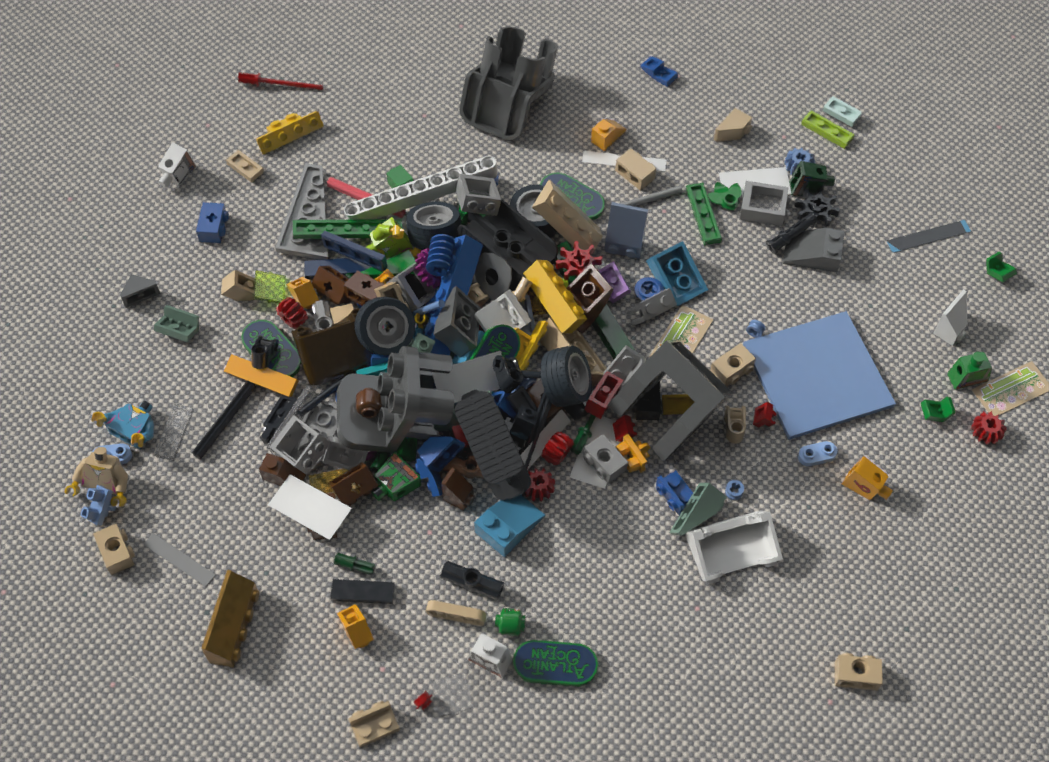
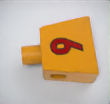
(867, 480)

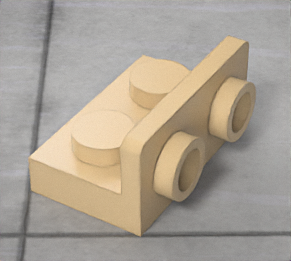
(373, 723)

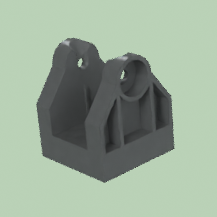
(690, 375)

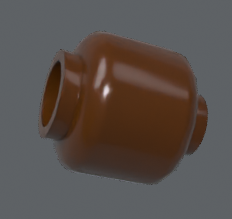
(368, 402)

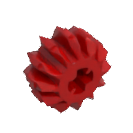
(291, 313)
(988, 428)
(557, 448)
(545, 487)

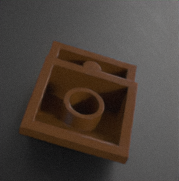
(591, 293)

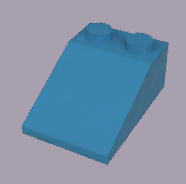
(678, 272)
(507, 523)

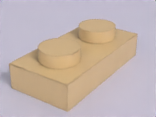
(245, 166)

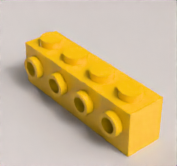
(554, 296)

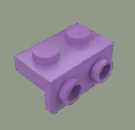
(616, 280)

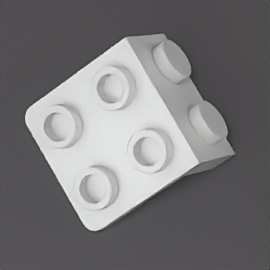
(504, 311)

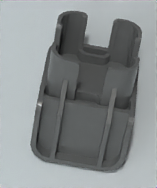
(505, 84)
(407, 407)

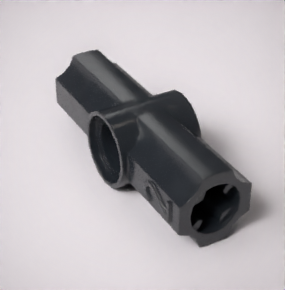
(484, 585)

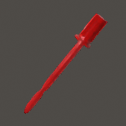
(256, 79)

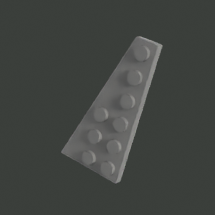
(306, 205)

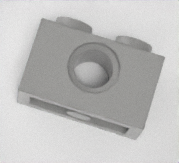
(600, 449)

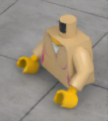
(101, 470)

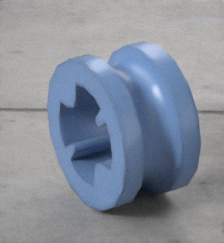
(755, 328)
(737, 484)

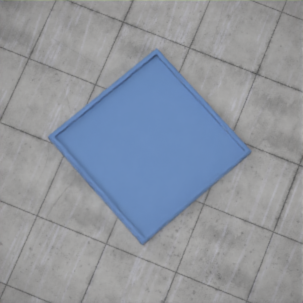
(818, 375)

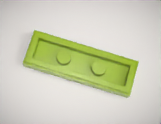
(827, 129)

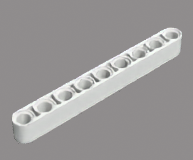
(418, 190)

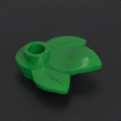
(723, 195)

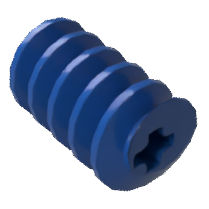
(440, 254)

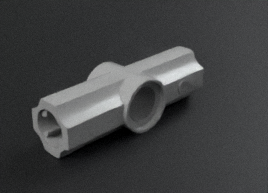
(322, 315)

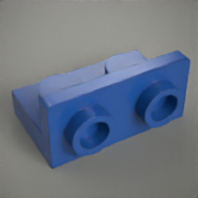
(674, 490)

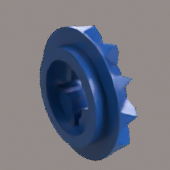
(646, 284)

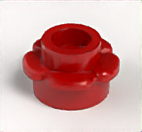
(423, 700)

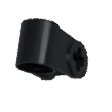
(263, 352)
(507, 373)

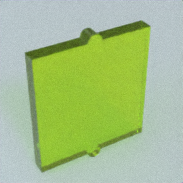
(269, 287)

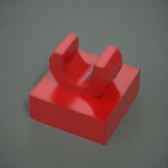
(763, 415)
(623, 427)

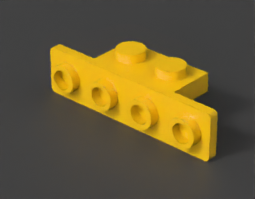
(288, 130)
(529, 343)

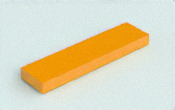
(265, 377)

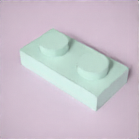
(842, 111)

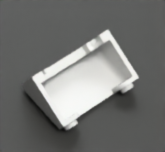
(734, 545)

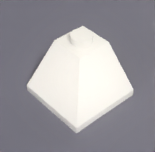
(953, 320)

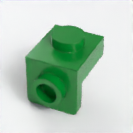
(998, 268)
(938, 410)

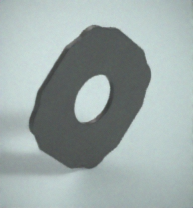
(504, 270)

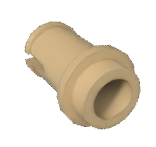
(522, 289)

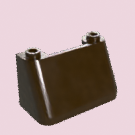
(331, 351)

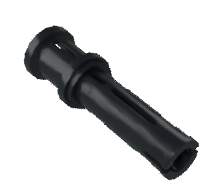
(785, 237)

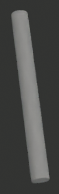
(655, 196)

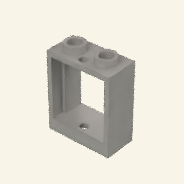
(408, 294)
(284, 445)

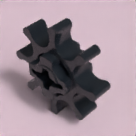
(818, 205)

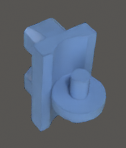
(100, 505)

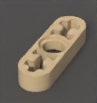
(456, 612)

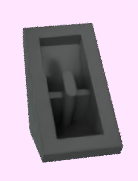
(138, 290)

